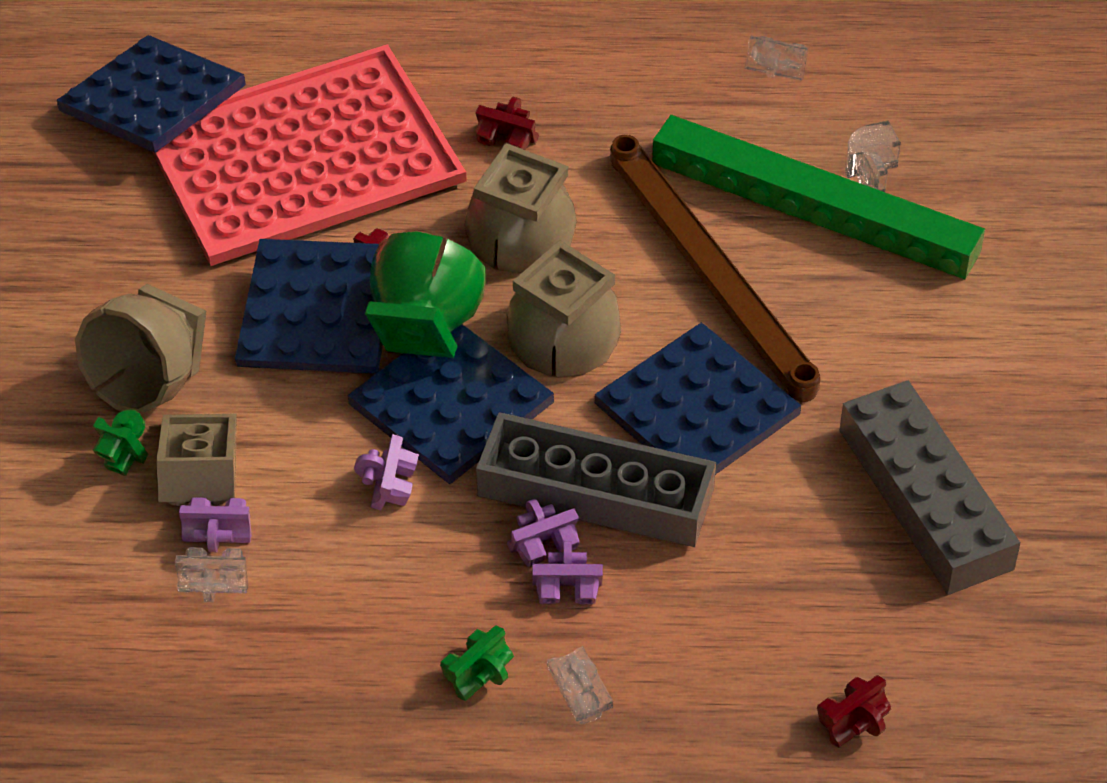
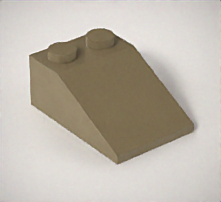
(197, 458)

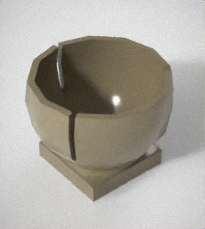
(521, 206)
(566, 305)
(149, 340)

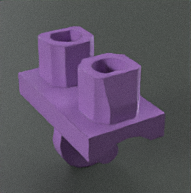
(383, 470)
(215, 523)
(529, 538)
(567, 569)

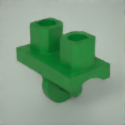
(120, 442)
(479, 664)

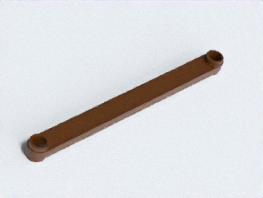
(716, 269)

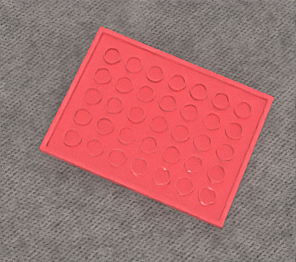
(307, 154)

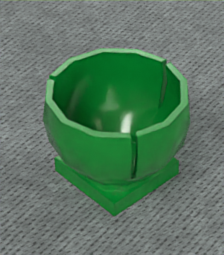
(410, 306)

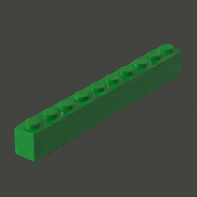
(818, 196)

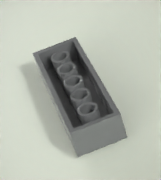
(599, 476)
(929, 487)

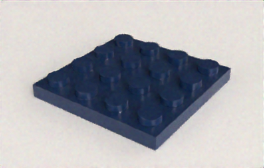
(151, 93)
(310, 308)
(698, 400)
(449, 403)

